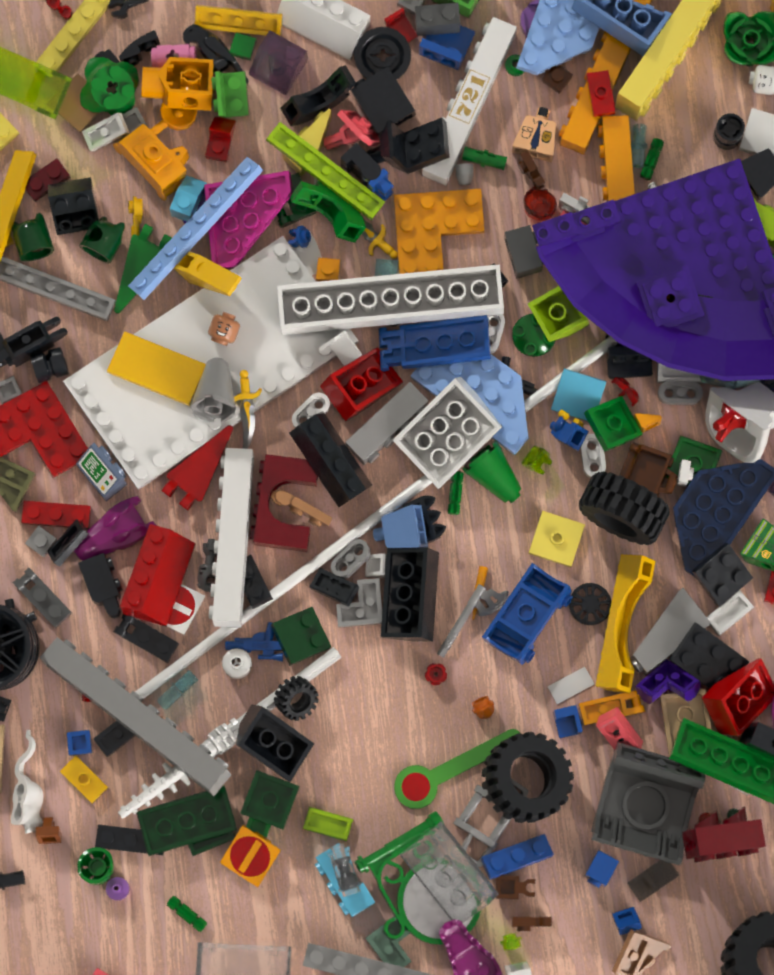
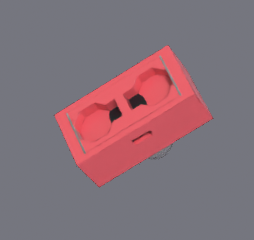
(618, 729)

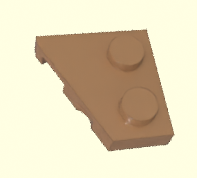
(638, 953)

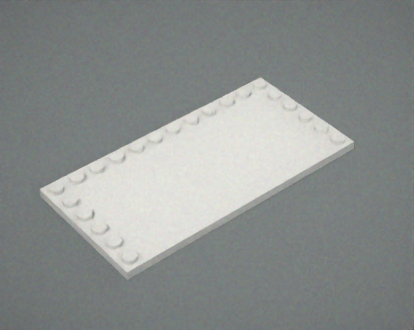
(156, 432)

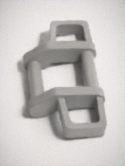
(490, 841)

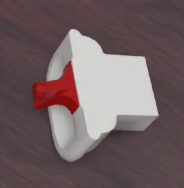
(741, 420)

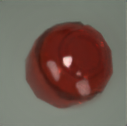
(539, 204)

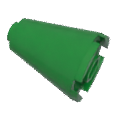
(494, 473)

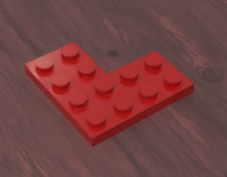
(43, 421)

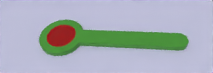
(418, 785)

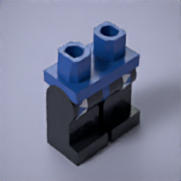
(368, 171)

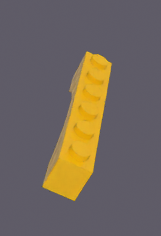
(632, 579)

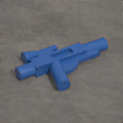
(259, 642)

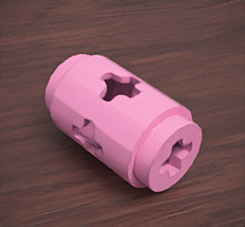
(161, 53)

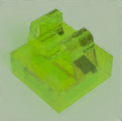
(536, 458)

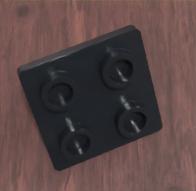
(627, 363)

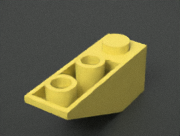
(313, 135)

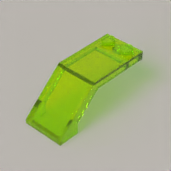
(32, 83)

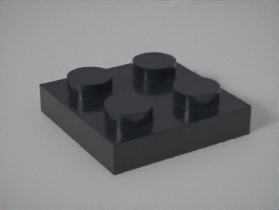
(722, 574)

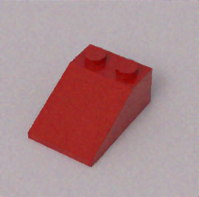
(359, 384)
(740, 698)

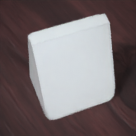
(376, 566)

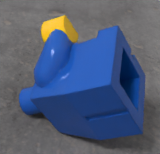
(569, 434)

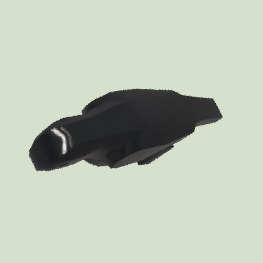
(211, 48)

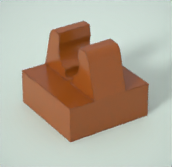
(49, 832)

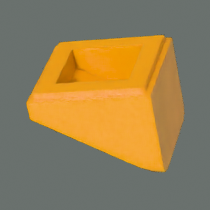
(647, 421)

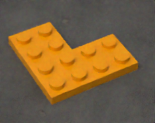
(427, 217)

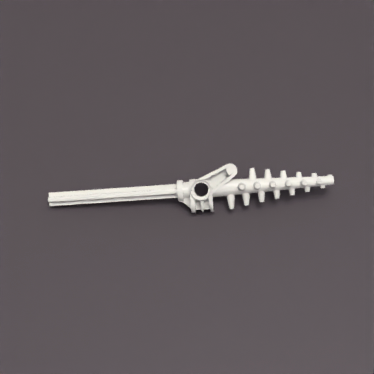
(218, 741)

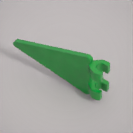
(138, 257)

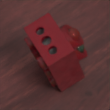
(723, 840)

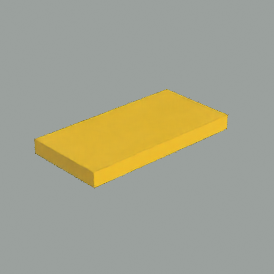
(156, 368)

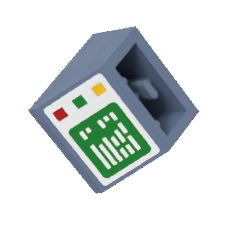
(101, 473)

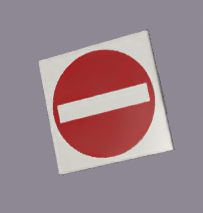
(185, 609)

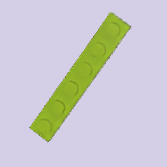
(325, 171)

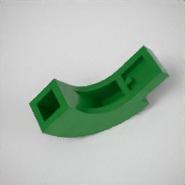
(344, 218)

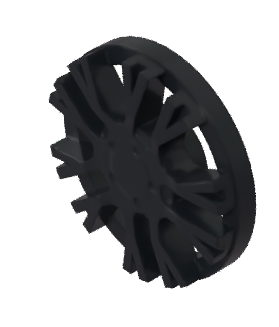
(590, 604)

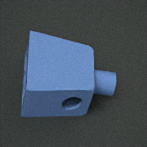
(403, 528)

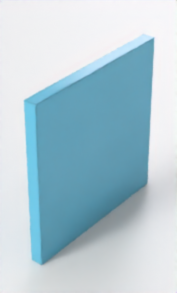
(577, 393)

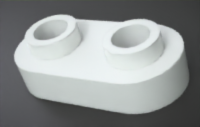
(495, 332)
(308, 408)
(592, 457)

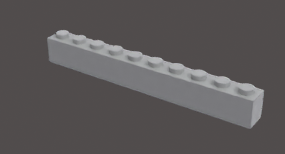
(135, 716)

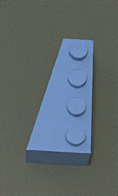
(625, 20)

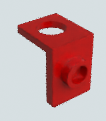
(400, 23)

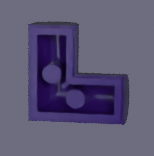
(667, 677)

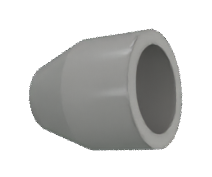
(464, 173)

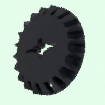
(382, 39)

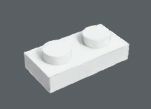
(105, 132)

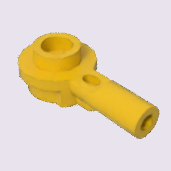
(135, 208)

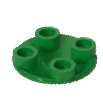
(530, 338)

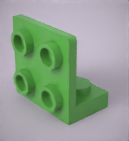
(231, 94)

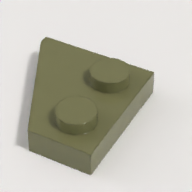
(14, 482)

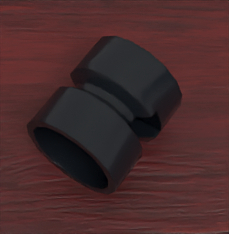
(728, 131)
(50, 364)

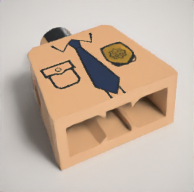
(536, 136)

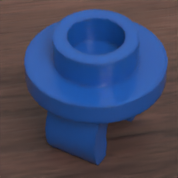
(301, 235)

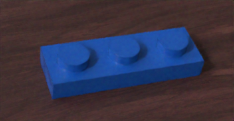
(517, 856)

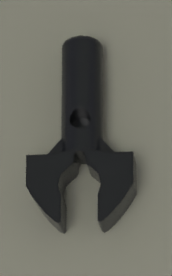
(125, 5)

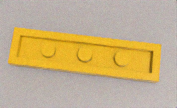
(238, 20)

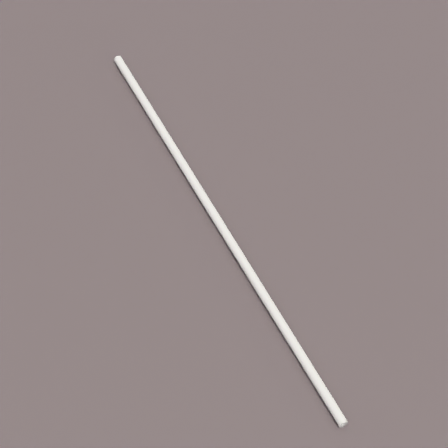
(342, 542)

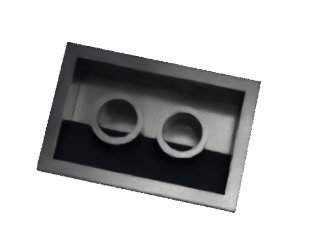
(272, 742)

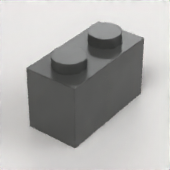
(437, 19)
(522, 251)

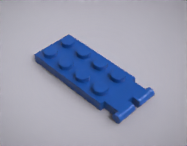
(435, 343)

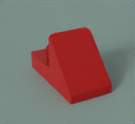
(220, 138)

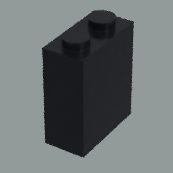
(382, 100)

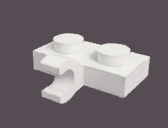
(573, 205)

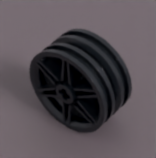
(25, 638)

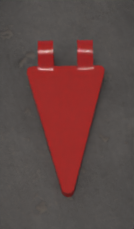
(198, 469)

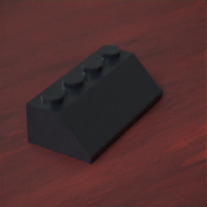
(330, 458)
(410, 594)

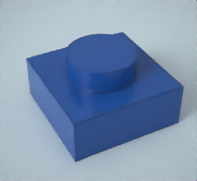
(79, 742)
(626, 920)

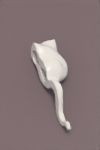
(27, 794)

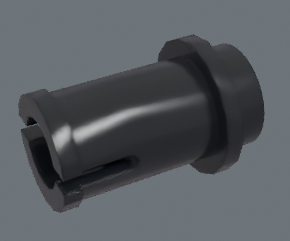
(12, 879)

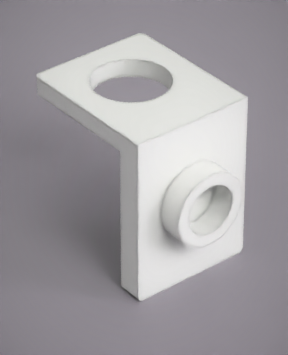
(343, 348)

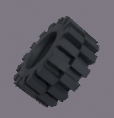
(289, 690)

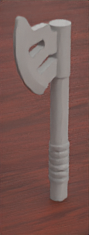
(479, 593)

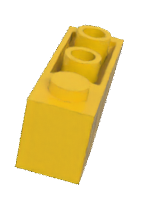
(207, 274)

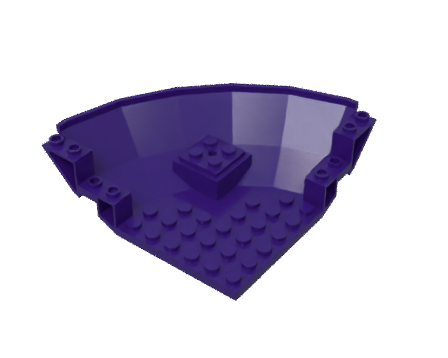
(682, 242)

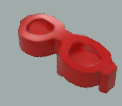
(65, 11)
(630, 392)

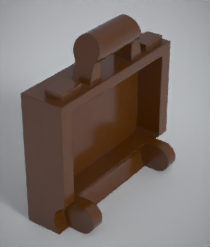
(649, 468)

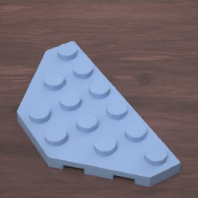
(555, 37)
(496, 386)

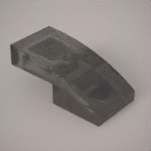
(653, 879)

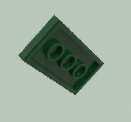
(186, 821)

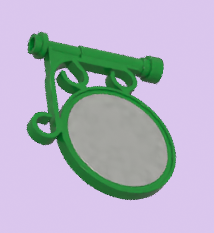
(415, 905)

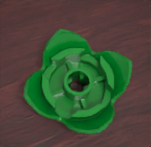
(758, 27)
(98, 74)

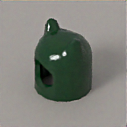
(32, 236)
(103, 239)

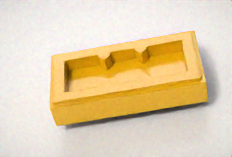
(84, 779)

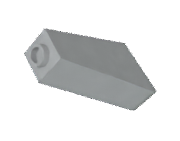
(668, 632)

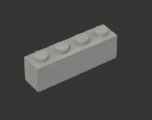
(386, 424)

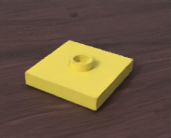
(556, 539)

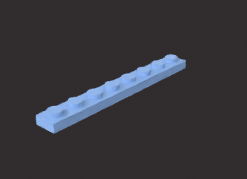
(195, 228)

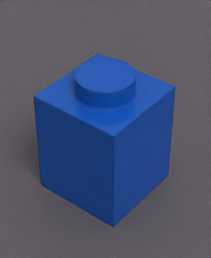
(601, 869)

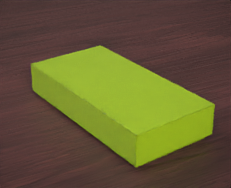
(328, 824)

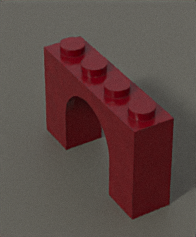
(268, 530)

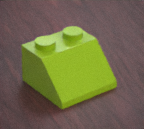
(557, 315)

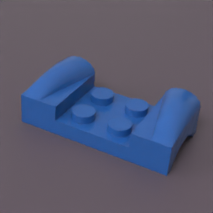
(527, 614)

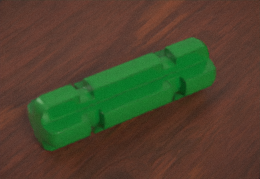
(651, 159)
(455, 493)
(186, 913)

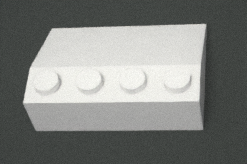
(448, 432)

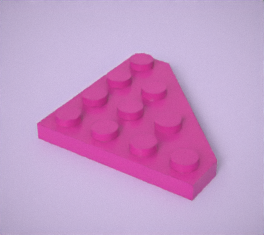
(247, 217)

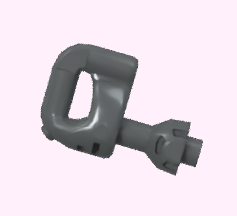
(205, 570)

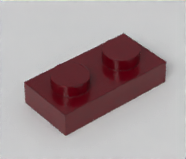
(50, 174)

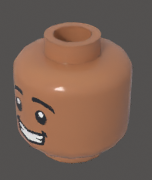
(224, 328)

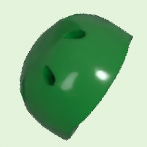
(96, 867)

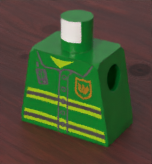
(760, 547)

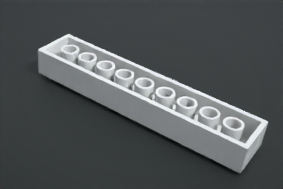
(390, 299)

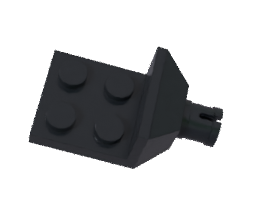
(413, 148)

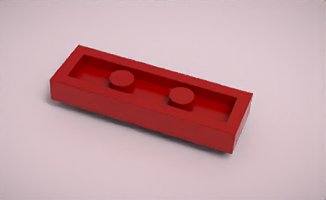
(55, 514)

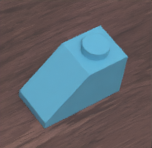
(187, 198)

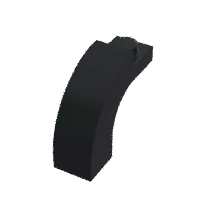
(328, 95)

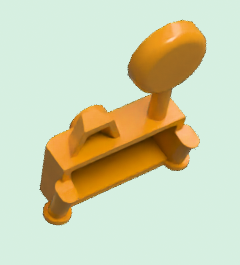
(152, 158)

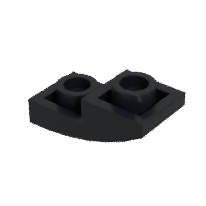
(132, 53)

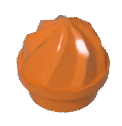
(483, 707)

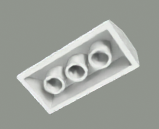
(327, 23)

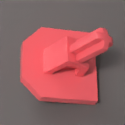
(354, 130)

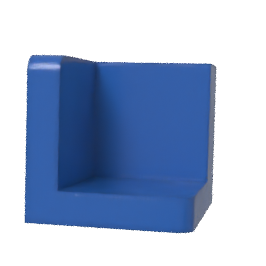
(567, 721)

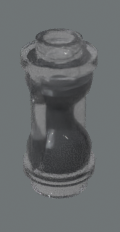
(346, 877)

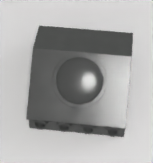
(646, 803)

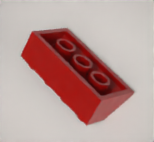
(157, 575)

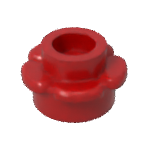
(440, 669)

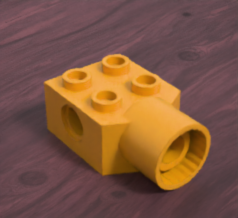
(180, 83)

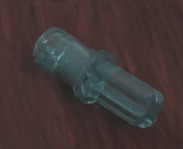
(638, 145)
(177, 690)

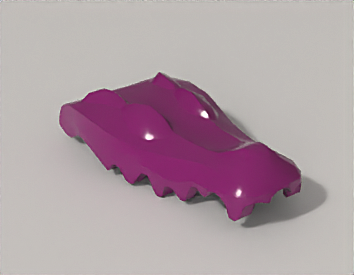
(115, 530)
(465, 951)

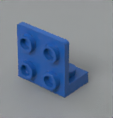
(447, 48)

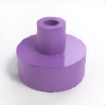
(123, 889)

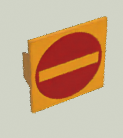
(250, 855)

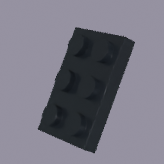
(706, 656)

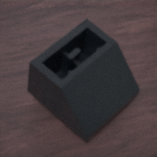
(73, 205)

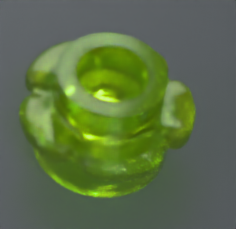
(511, 942)

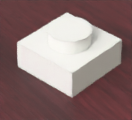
(685, 473)

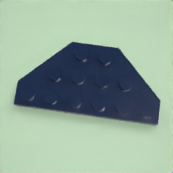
(718, 507)

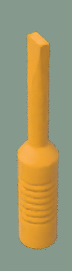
(481, 578)

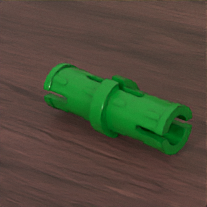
(484, 158)

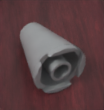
(214, 392)

